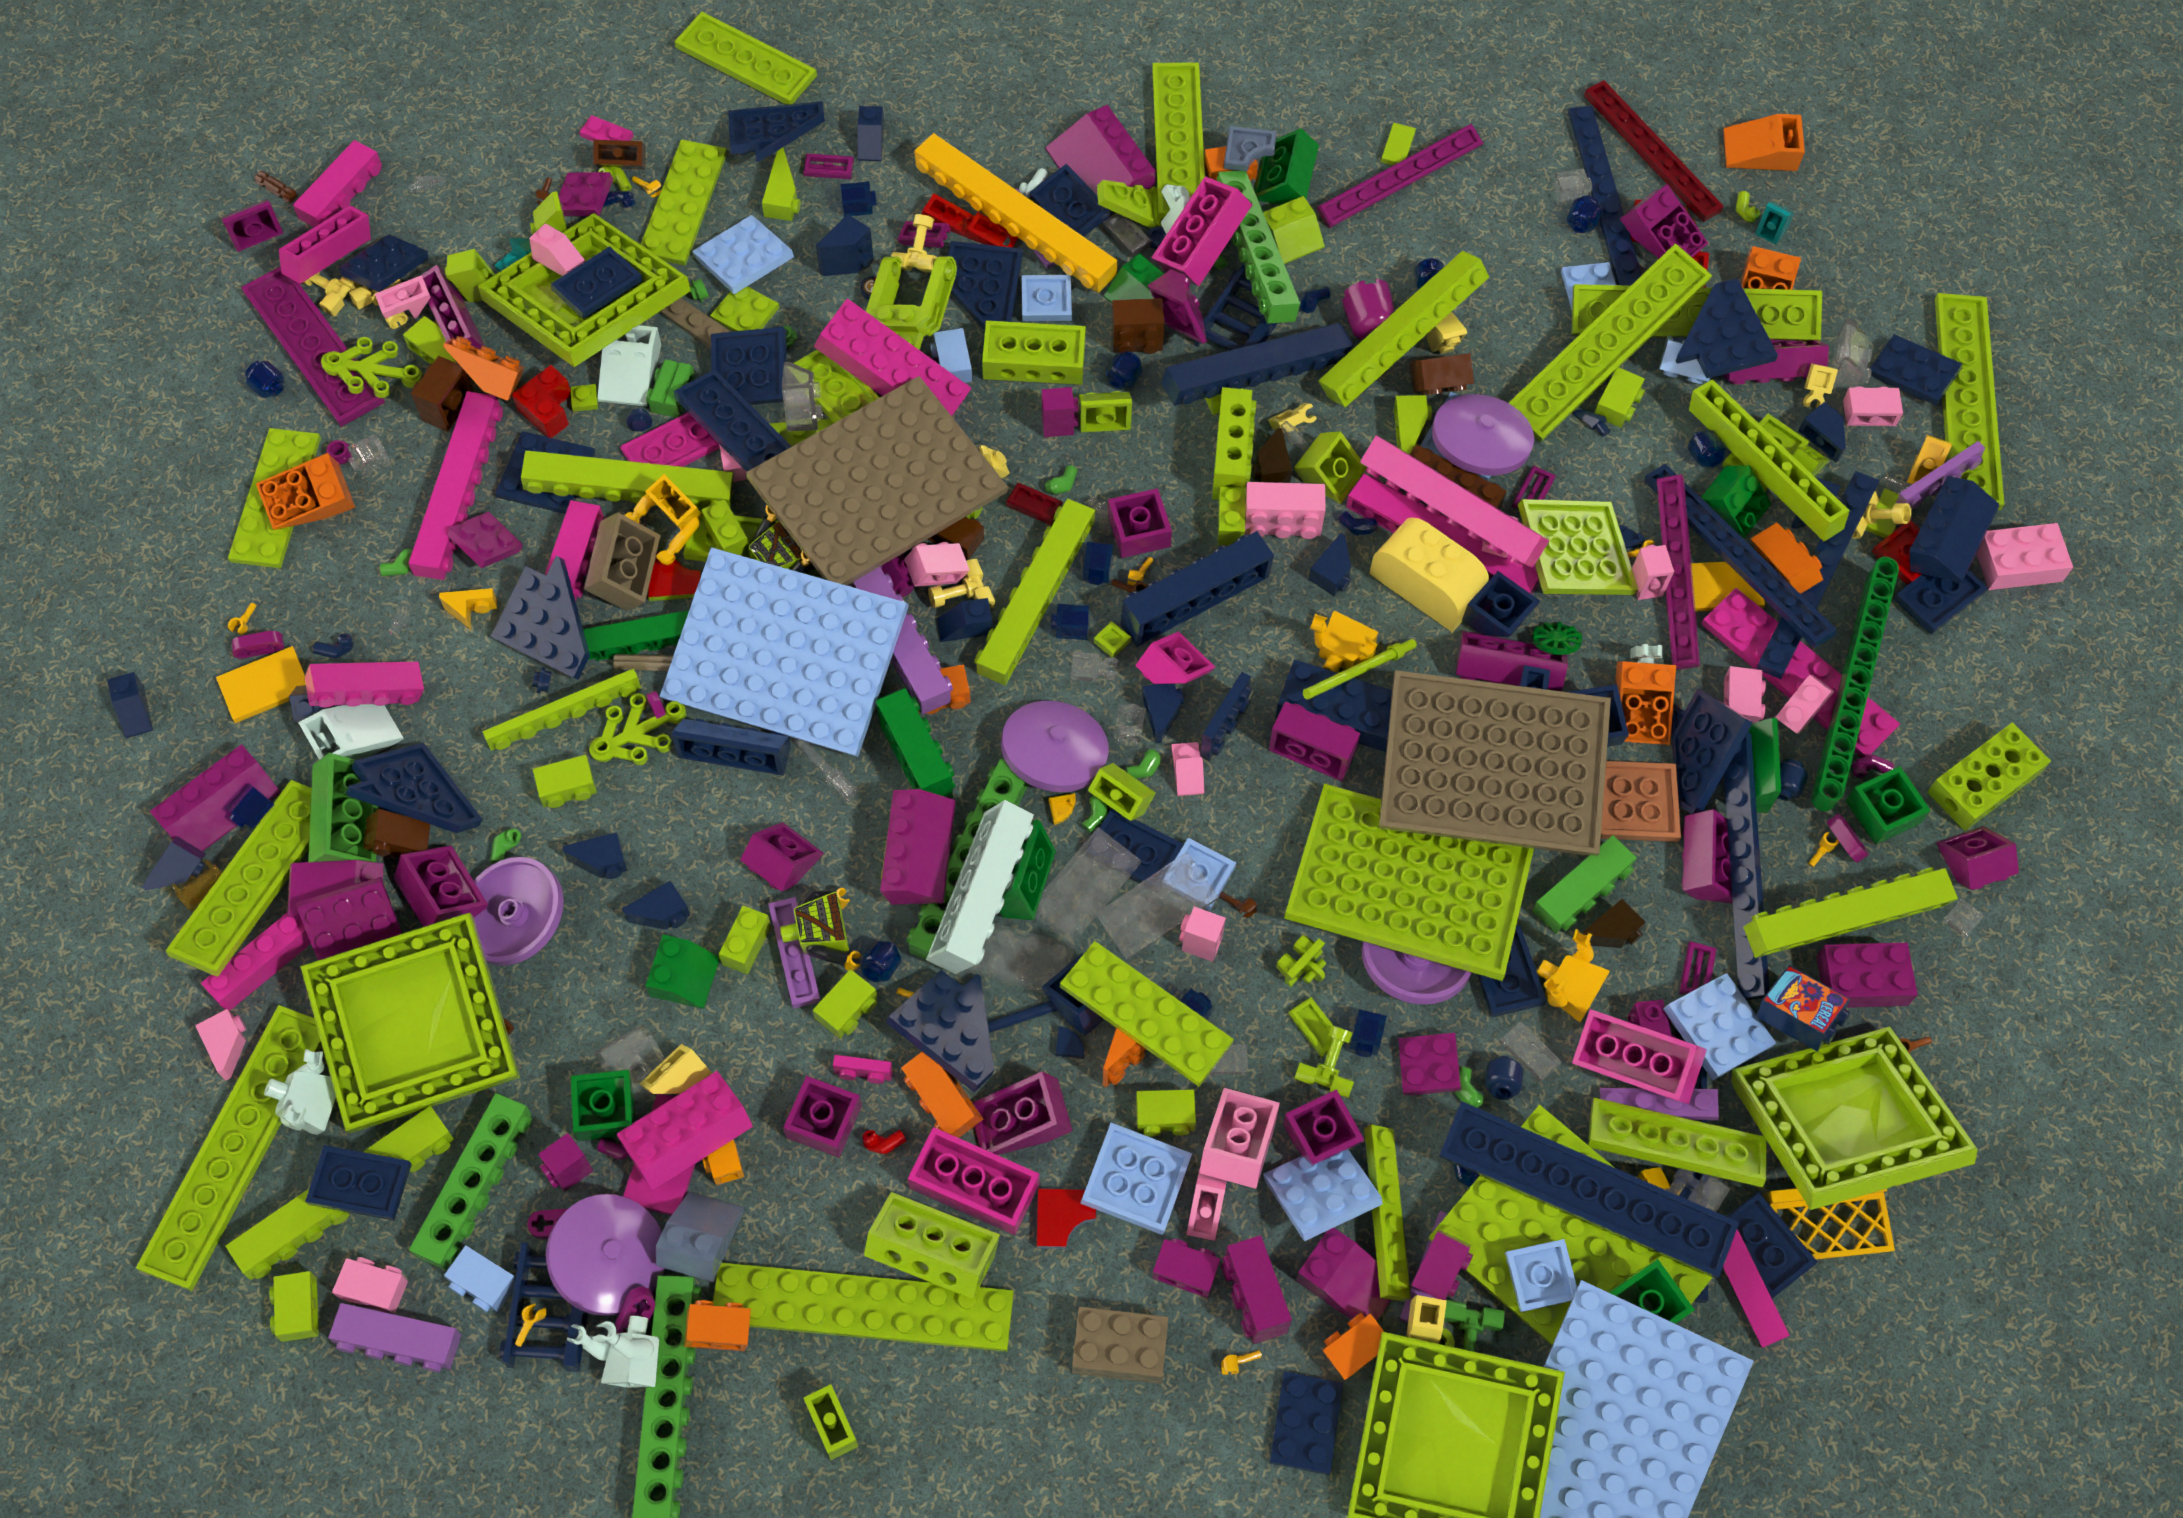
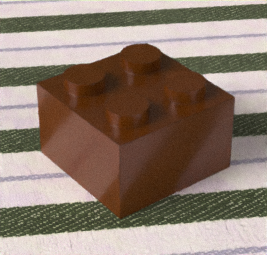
(1137, 325)
(1442, 372)
(441, 393)

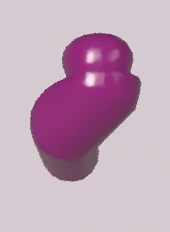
(1863, 765)
(612, 1149)

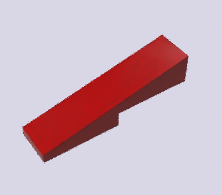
(977, 227)

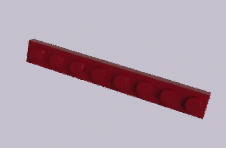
(1653, 151)

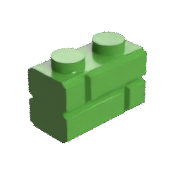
(667, 379)

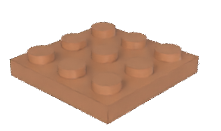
(1641, 802)

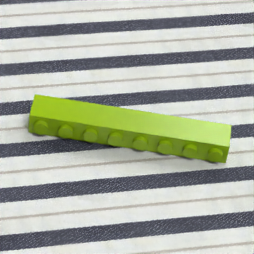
(1403, 328)
(1769, 460)
(619, 479)
(1035, 592)
(1849, 912)
(298, 1223)

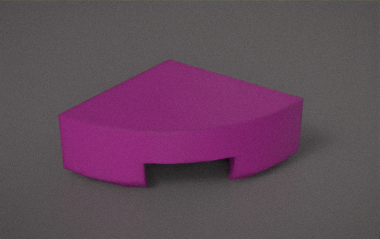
(655, 704)

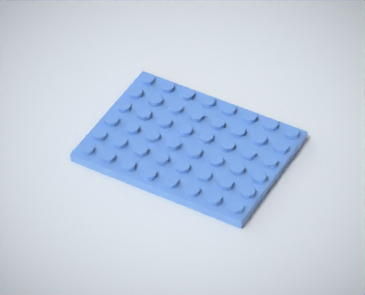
(784, 651)
(1634, 1411)

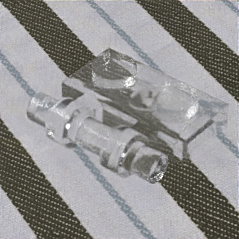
(1705, 1192)

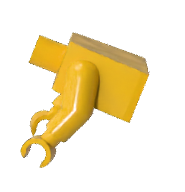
(675, 507)
(1343, 641)
(1575, 981)

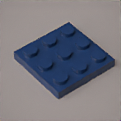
(752, 362)
(511, 484)

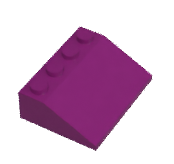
(1102, 150)

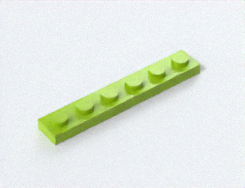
(554, 713)
(1387, 1217)

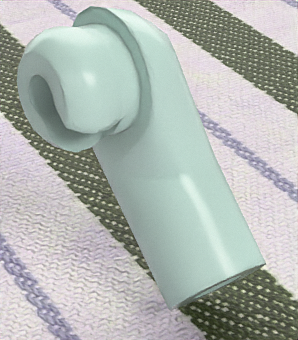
(1040, 176)

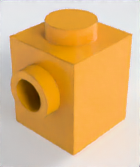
(724, 1164)

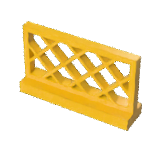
(1792, 1199)

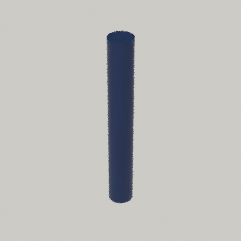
(1021, 1016)

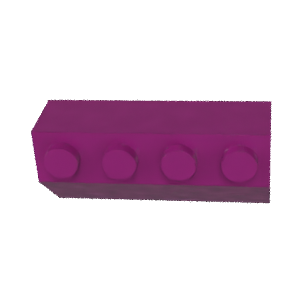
(1792, 361)
(1503, 660)
(199, 808)
(917, 847)

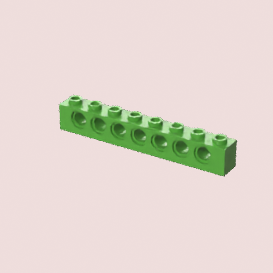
(1261, 257)
(930, 914)
(669, 1292)

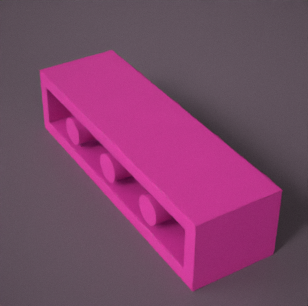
(338, 184)
(324, 244)
(577, 541)
(363, 683)
(258, 962)

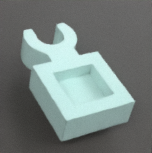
(1646, 653)

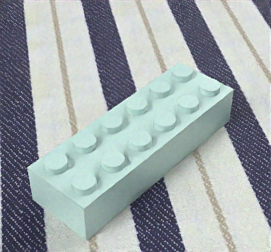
(981, 888)

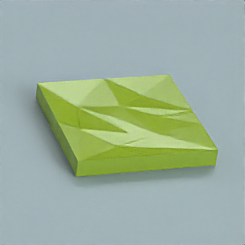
(526, 297)
(409, 1022)
(1852, 1118)
(1454, 1434)

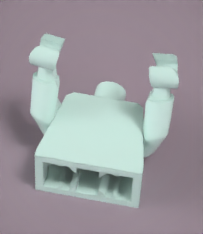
(305, 1096)
(628, 1356)

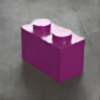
(1059, 412)
(564, 1163)
(1442, 1265)
(1186, 1267)

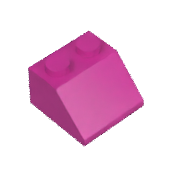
(1173, 661)

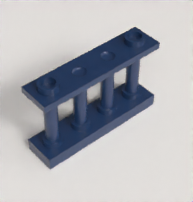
(1255, 334)
(569, 1353)

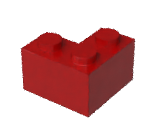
(541, 400)

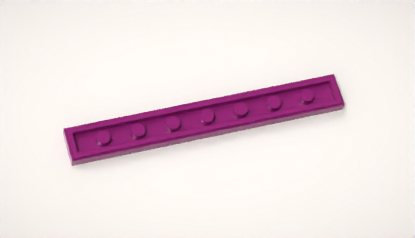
(1399, 176)
(1680, 588)

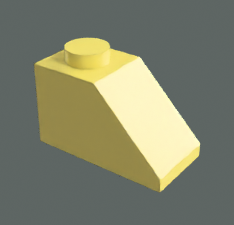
(676, 1073)

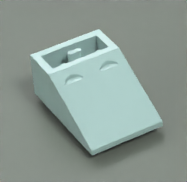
(629, 367)
(351, 731)

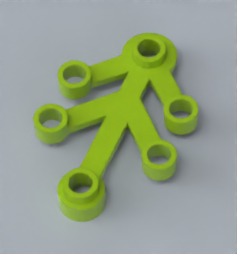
(339, 364)
(634, 732)

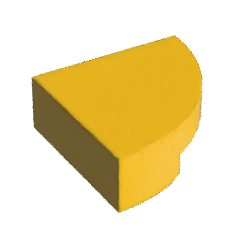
(1061, 807)

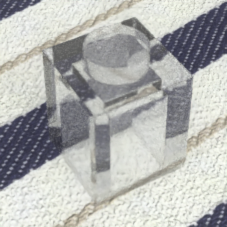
(1571, 185)

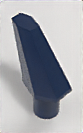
(1594, 421)

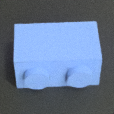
(952, 353)
(480, 1279)

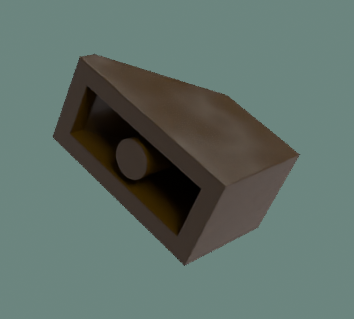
(1273, 461)
(1616, 927)

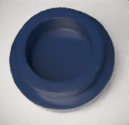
(639, 420)
(542, 680)

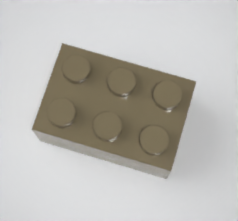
(622, 562)
(1120, 1345)

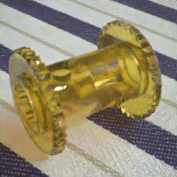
(198, 887)

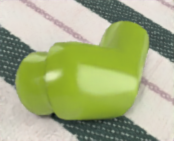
(619, 177)
(1748, 213)

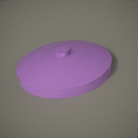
(1482, 434)
(1054, 746)
(521, 909)
(1412, 977)
(603, 1252)

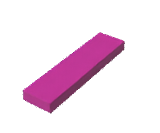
(1753, 1294)

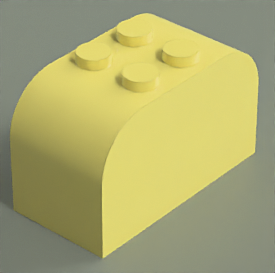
(1429, 571)

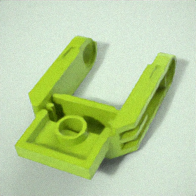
(912, 321)

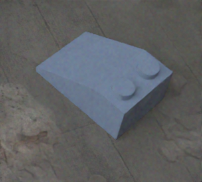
(698, 1236)

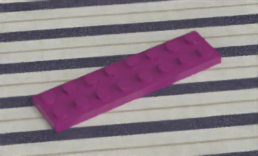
(306, 340)

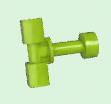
(1325, 1073)

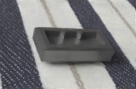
(1126, 234)

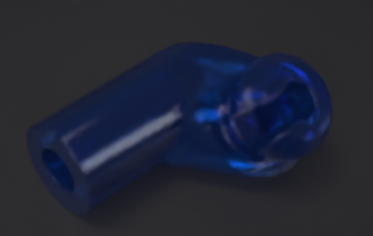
(1358, 526)

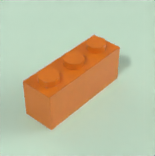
(1788, 557)
(941, 1095)

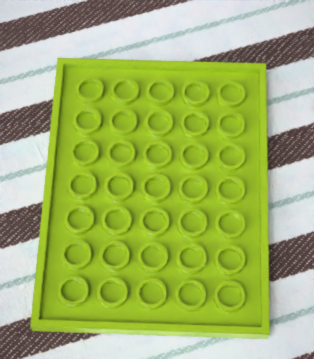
(1408, 889)
(1504, 1220)

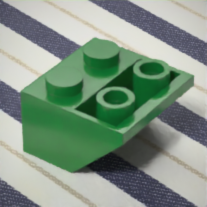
(1737, 498)

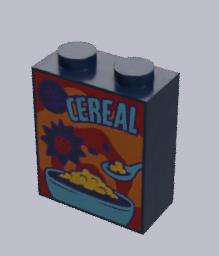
(1804, 1008)

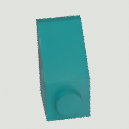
(1774, 222)

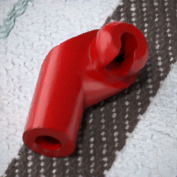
(881, 1144)

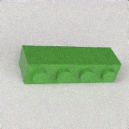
(1584, 885)

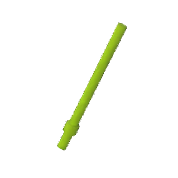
(1392, 653)

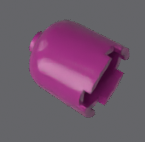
(1367, 306)

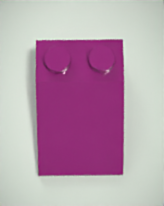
(1179, 305)
(319, 878)
(1022, 1115)
(1343, 1276)

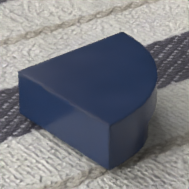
(1631, 538)
(1069, 1044)

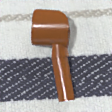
(1915, 1044)

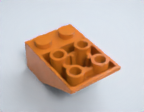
(1765, 143)
(1769, 270)
(488, 370)
(306, 493)
(1647, 700)
(1120, 1055)

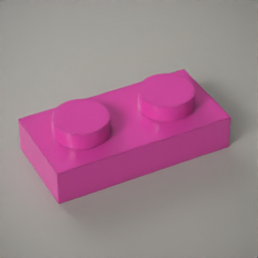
(603, 130)
(852, 1067)

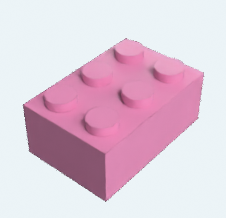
(1285, 509)
(2024, 556)
(1239, 1138)

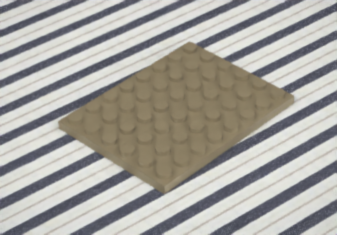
(876, 483)
(1495, 763)

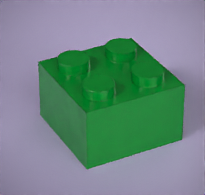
(1887, 805)

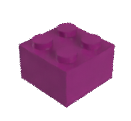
(1139, 523)
(822, 1116)

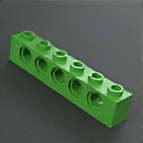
(499, 1113)

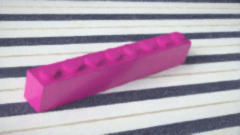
(456, 484)
(1455, 502)
(1392, 508)

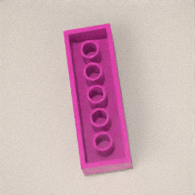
(883, 357)

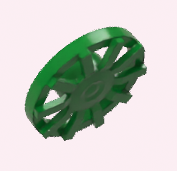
(1557, 639)

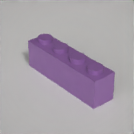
(395, 1337)

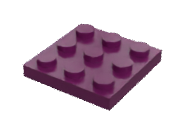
(349, 918)

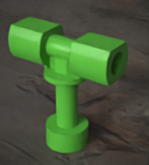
(1473, 1321)

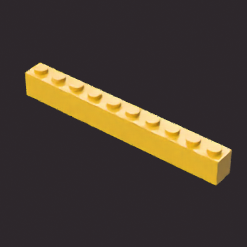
(1016, 213)

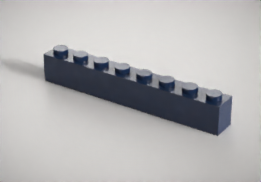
(1256, 364)

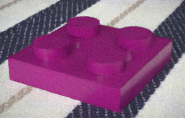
(584, 193)
(485, 539)
(1429, 1064)

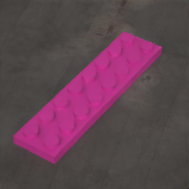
(1747, 632)

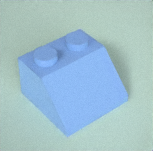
(1671, 368)

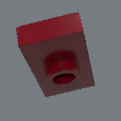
(1033, 503)

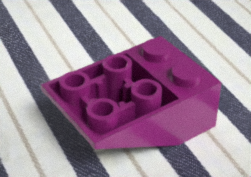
(1662, 222)

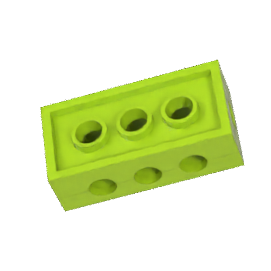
(1034, 352)
(1234, 439)
(1988, 776)
(931, 1245)

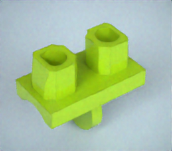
(1294, 969)

